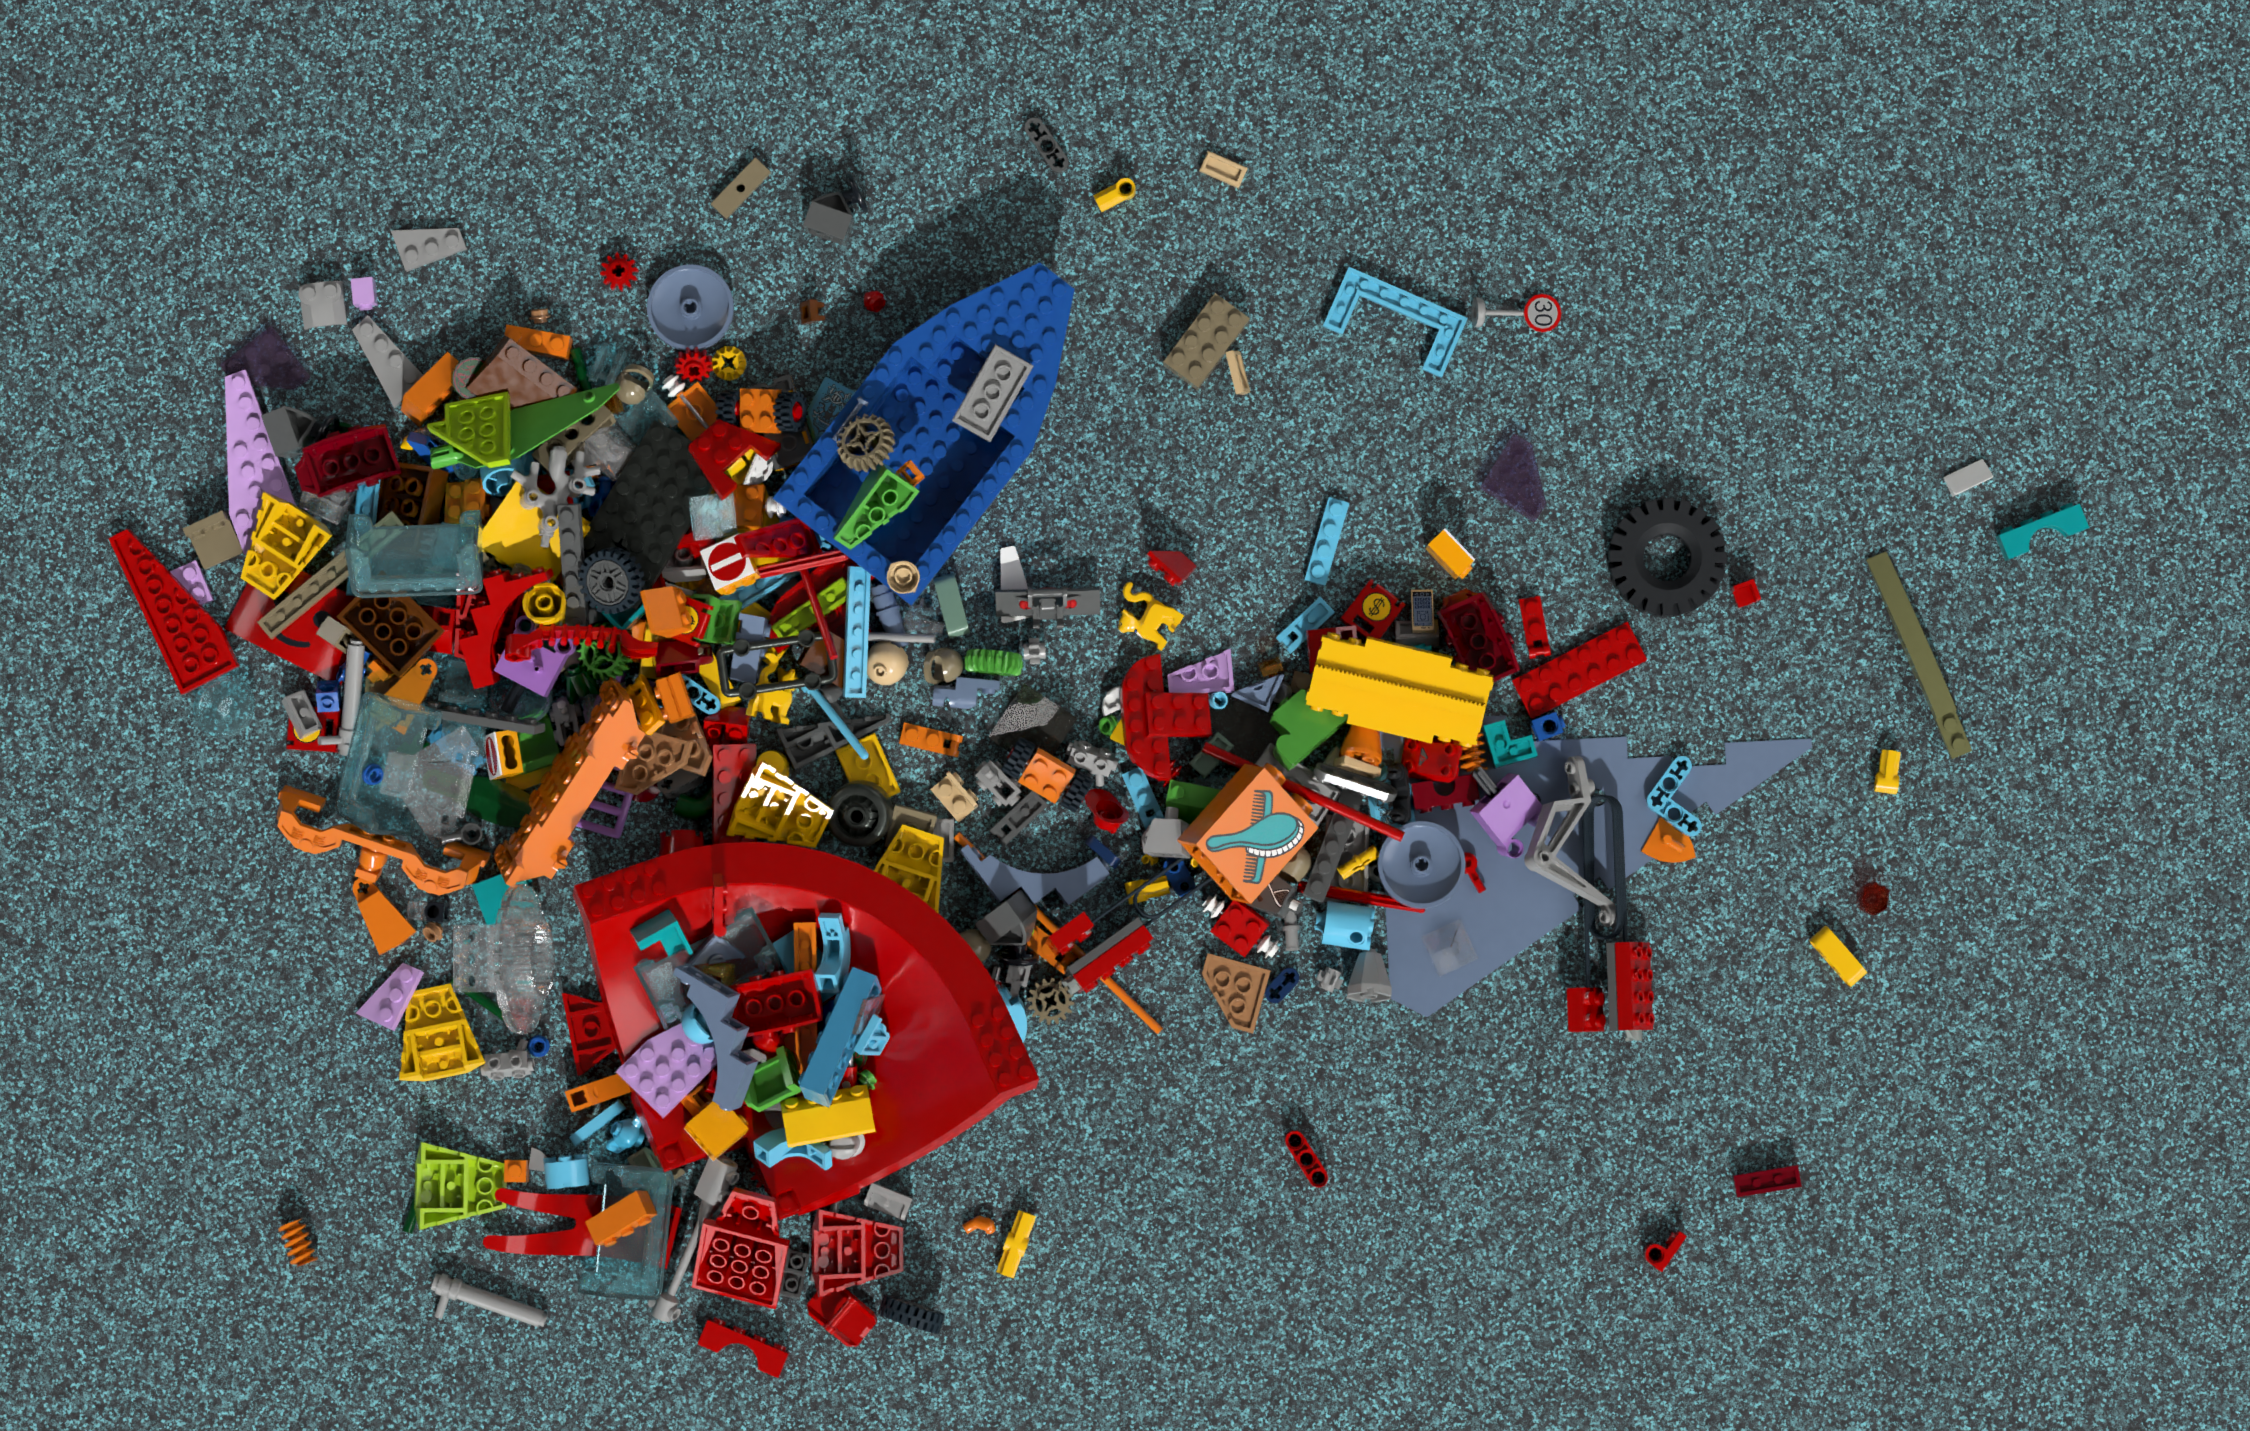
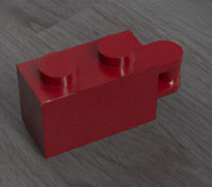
(680, 657)

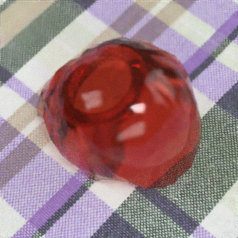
(1872, 898)

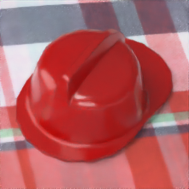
(1106, 809)

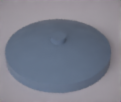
(690, 307)
(1423, 866)

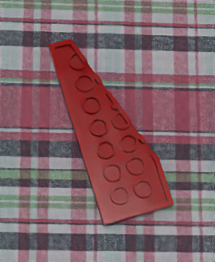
(183, 629)

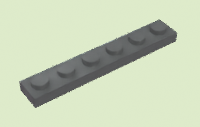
(571, 560)
(489, 719)
(1332, 849)

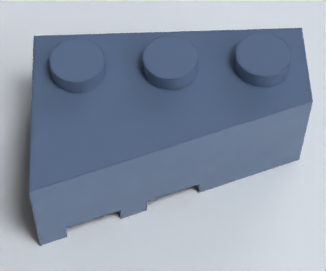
(749, 667)

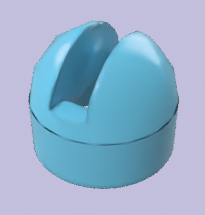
(1219, 697)

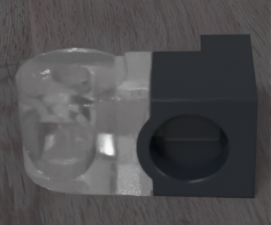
(428, 911)

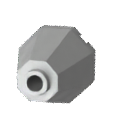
(1369, 978)

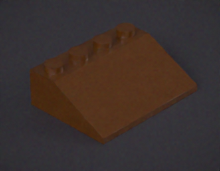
(520, 374)
(413, 494)
(392, 629)

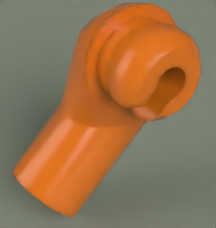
(981, 1223)

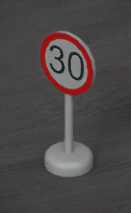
(1540, 312)

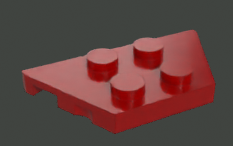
(588, 1031)

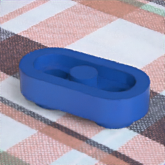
(1178, 877)

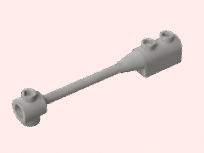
(713, 1192)

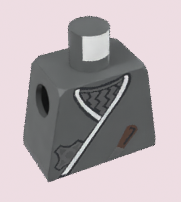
(1277, 899)

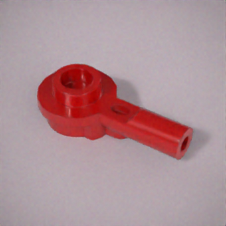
(1470, 866)

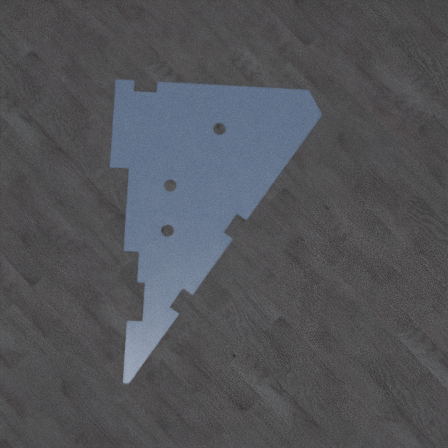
(1520, 902)

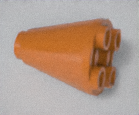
(1362, 745)

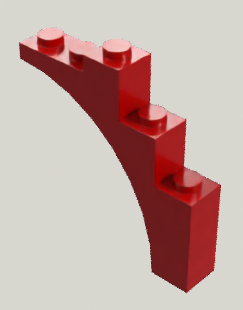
(480, 644)

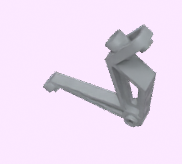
(1543, 857)

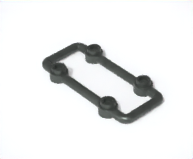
(748, 690)

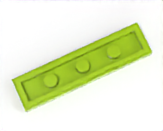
(804, 617)

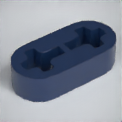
(1102, 851)
(1285, 989)

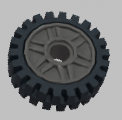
(597, 584)
(911, 1314)

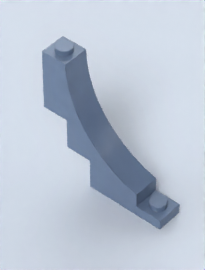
(1006, 880)
(717, 1006)

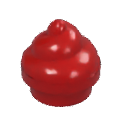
(874, 301)

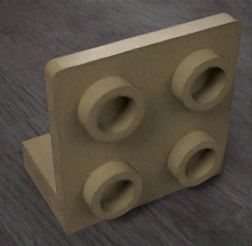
(214, 539)

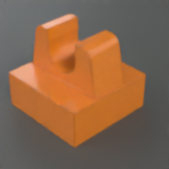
(379, 671)

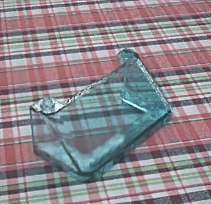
(415, 558)
(381, 726)
(669, 994)
(637, 1261)

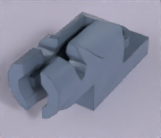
(964, 693)

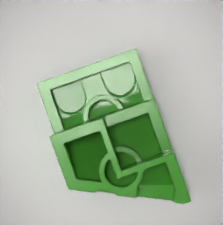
(723, 620)

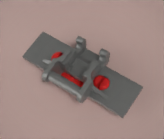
(1048, 603)

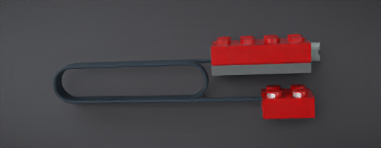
(1113, 951)
(1627, 962)

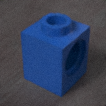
(328, 696)
(1540, 733)

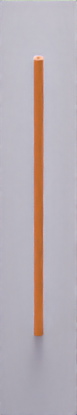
(1078, 952)

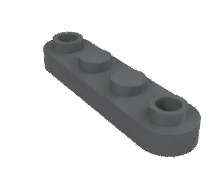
(1356, 782)

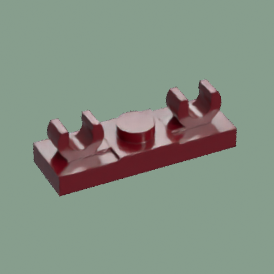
(1767, 1181)

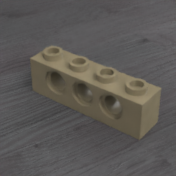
(601, 418)

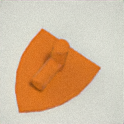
(1668, 844)

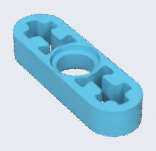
(598, 1122)

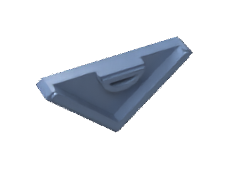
(1261, 693)
(715, 950)

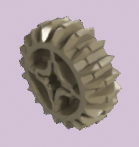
(854, 442)

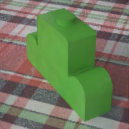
(1301, 729)

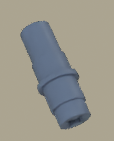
(888, 611)

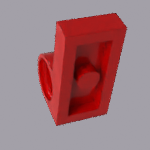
(1674, 1242)

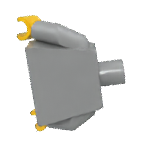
(1162, 837)

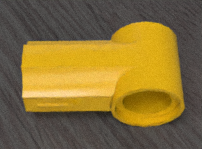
(1112, 196)
(1887, 777)
(1155, 889)

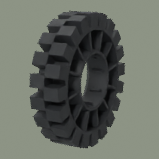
(1704, 549)

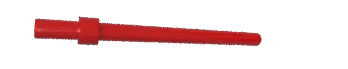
(818, 614)

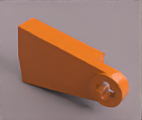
(414, 685)
(384, 921)

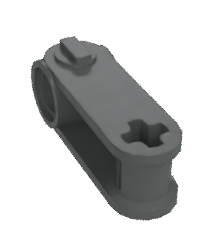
(682, 782)

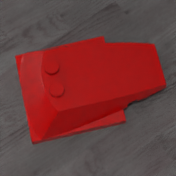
(743, 1251)

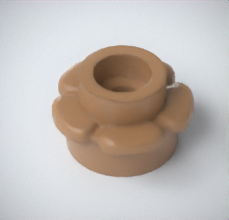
(539, 315)
(433, 931)

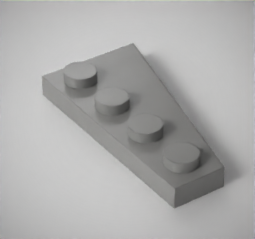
(389, 363)

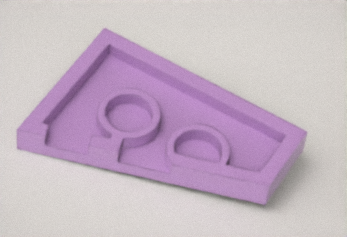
(1207, 676)
(392, 997)

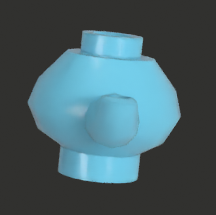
(625, 1135)

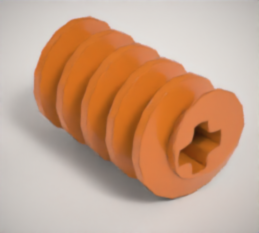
(1472, 756)
(297, 1243)

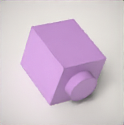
(364, 293)

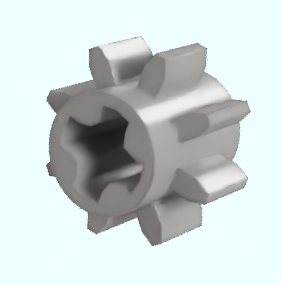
(1034, 651)
(1329, 979)

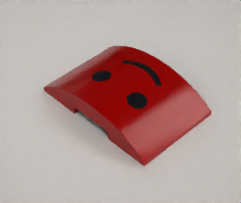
(299, 640)

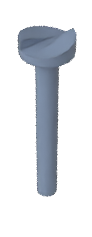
(861, 402)

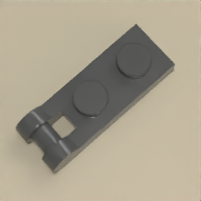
(1019, 817)

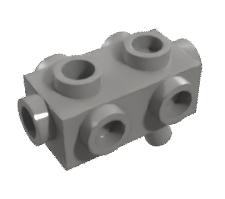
(566, 719)
(1093, 759)
(994, 779)
(514, 1063)

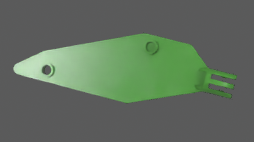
(534, 424)

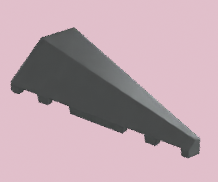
(811, 742)

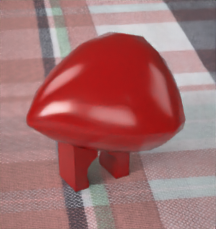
(771, 1043)

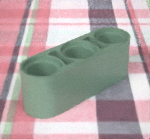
(951, 605)

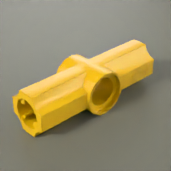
(1016, 1244)

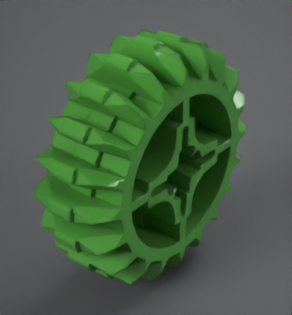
(594, 662)
(993, 662)

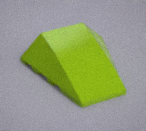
(454, 1185)

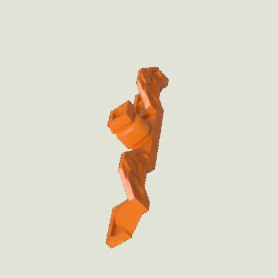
(376, 847)

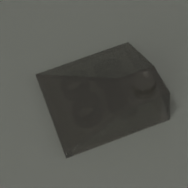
(1034, 719)

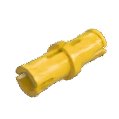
(1358, 862)

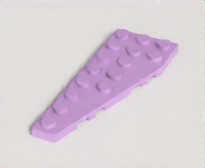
(249, 458)
(668, 1068)

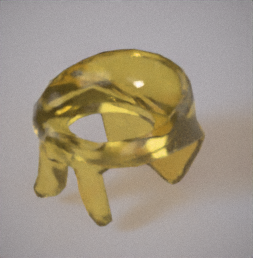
(724, 970)

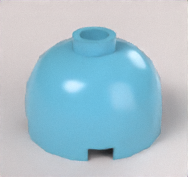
(695, 1025)

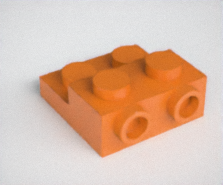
(466, 497)

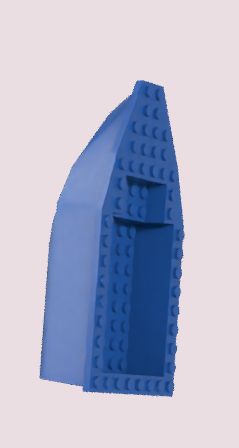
(918, 394)

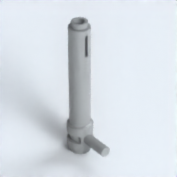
(351, 697)
(456, 1289)

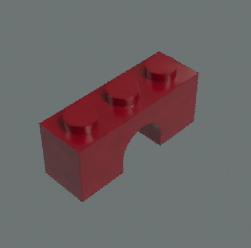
(1426, 798)

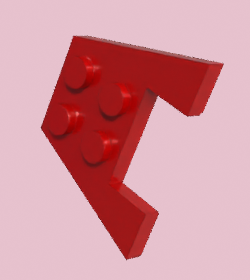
(721, 447)

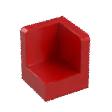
(1745, 593)

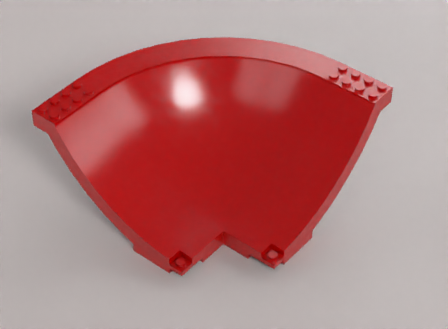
(949, 1030)

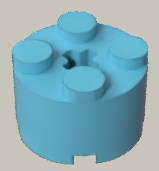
(566, 1171)

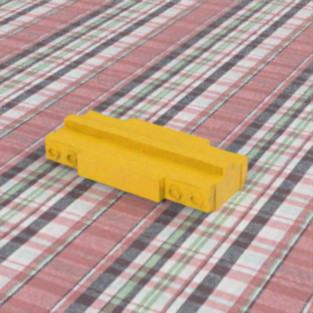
(1399, 689)

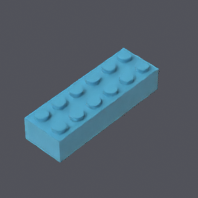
(837, 1042)

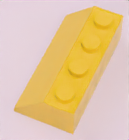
(813, 1123)

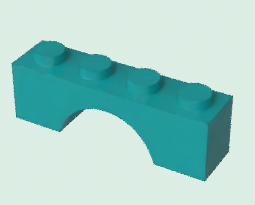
(2067, 522)

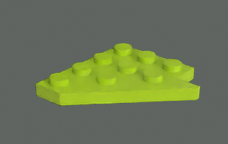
(478, 428)

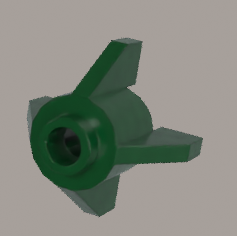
(579, 683)

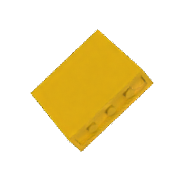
(515, 537)

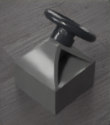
(830, 214)
(295, 429)
(1011, 925)

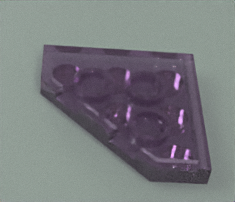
(268, 363)
(1516, 480)

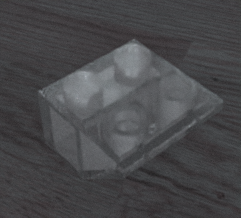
(328, 507)

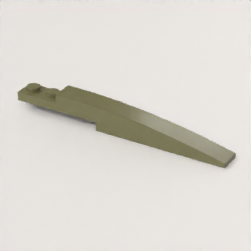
(1919, 655)

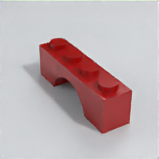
(769, 1357)

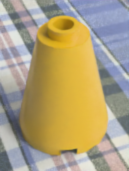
(545, 604)

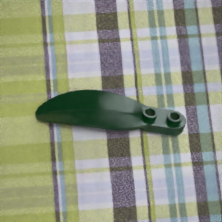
(498, 802)

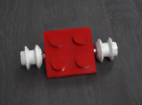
(1240, 927)

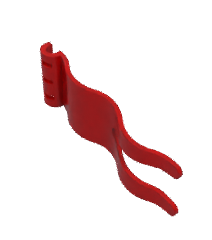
(567, 1242)

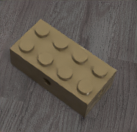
(1206, 341)

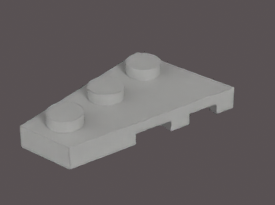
(427, 245)

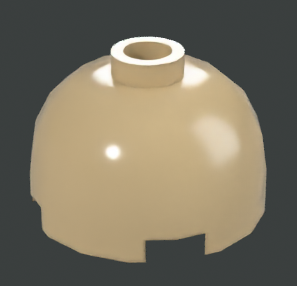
(886, 663)

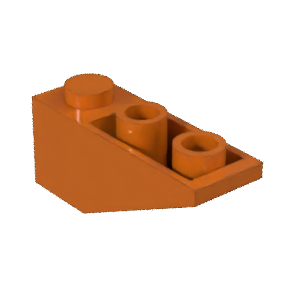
(596, 1092)

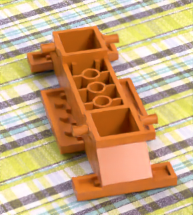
(570, 787)

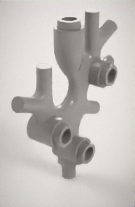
(563, 488)

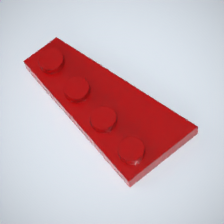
(779, 540)

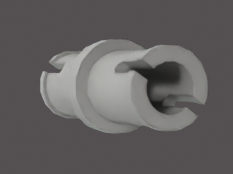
(1291, 931)

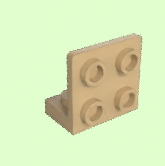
(954, 796)

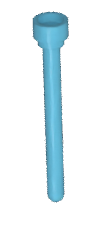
(838, 722)

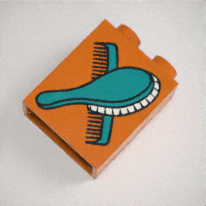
(1249, 832)

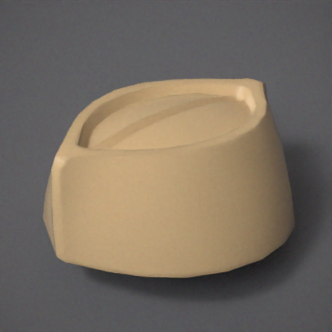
(903, 577)

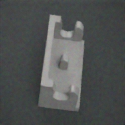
(888, 1201)

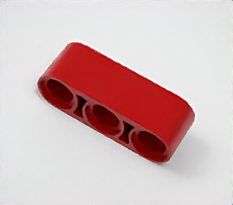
(1314, 1166)

